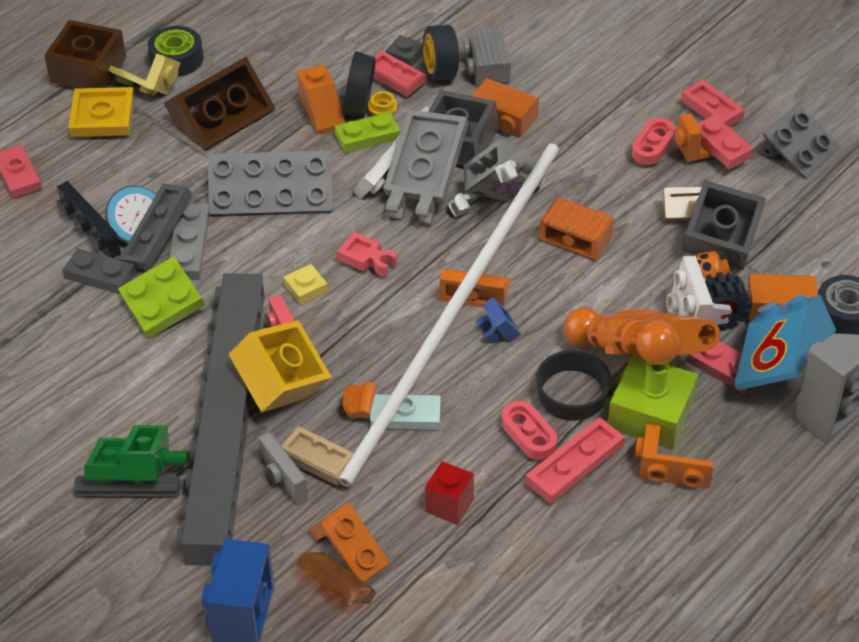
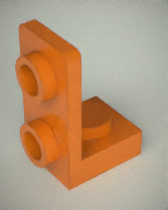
(351, 541)

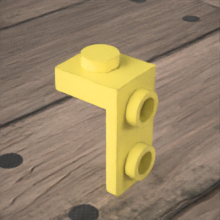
(160, 78)

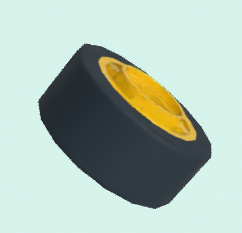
(440, 52)

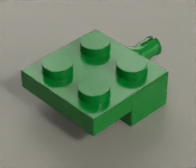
(133, 458)

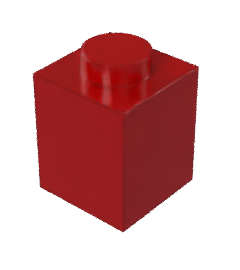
(449, 492)

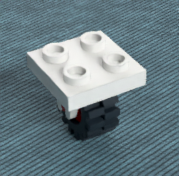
(710, 298)

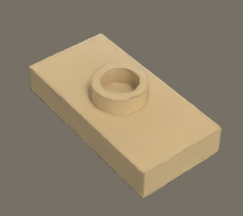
(317, 454)

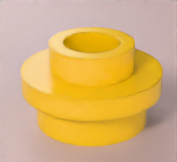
(382, 103)

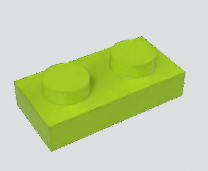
(367, 132)

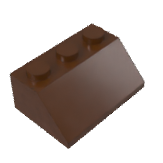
(220, 104)

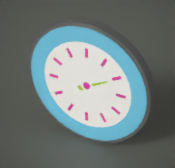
(127, 209)

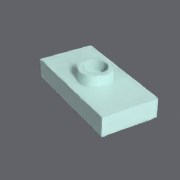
(415, 412)

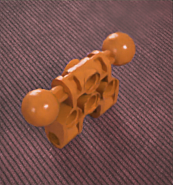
(641, 332)

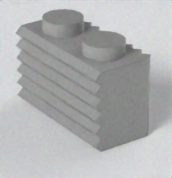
(487, 55)

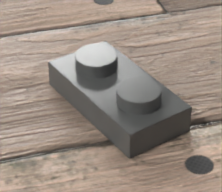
(98, 270)

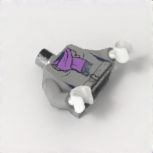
(495, 174)

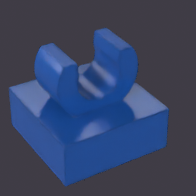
(499, 321)

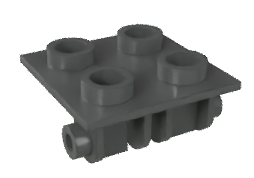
(799, 141)

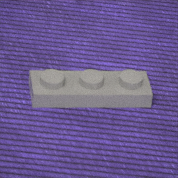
(190, 239)

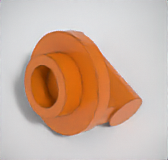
(358, 400)

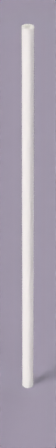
(446, 318)

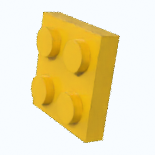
(101, 112)

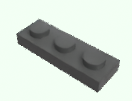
(156, 226)

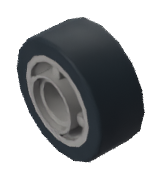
(842, 302)

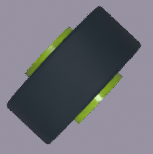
(178, 44)

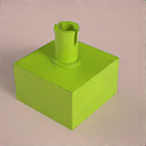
(655, 397)

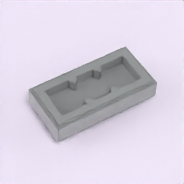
(282, 469)

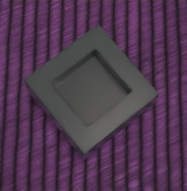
(406, 50)

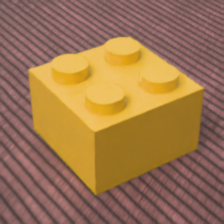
(279, 365)

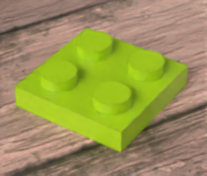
(161, 297)

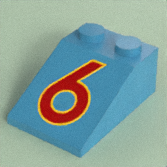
(780, 340)

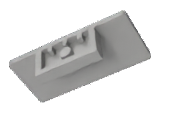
(270, 182)

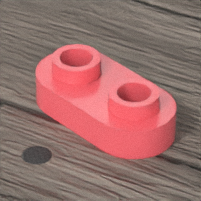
(653, 141)
(532, 432)

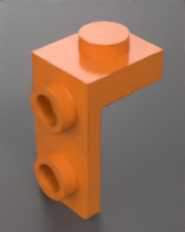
(689, 137)
(670, 468)

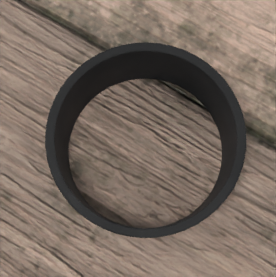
(359, 84)
(574, 361)

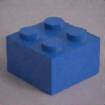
(239, 591)

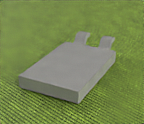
(424, 162)

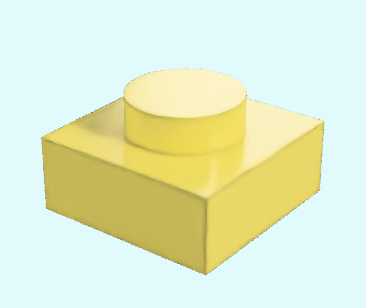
(305, 284)

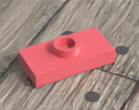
(397, 74)
(18, 172)

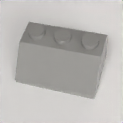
(830, 386)

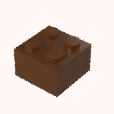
(84, 55)

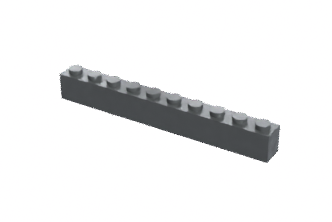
(221, 425)

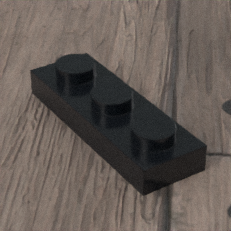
(88, 220)

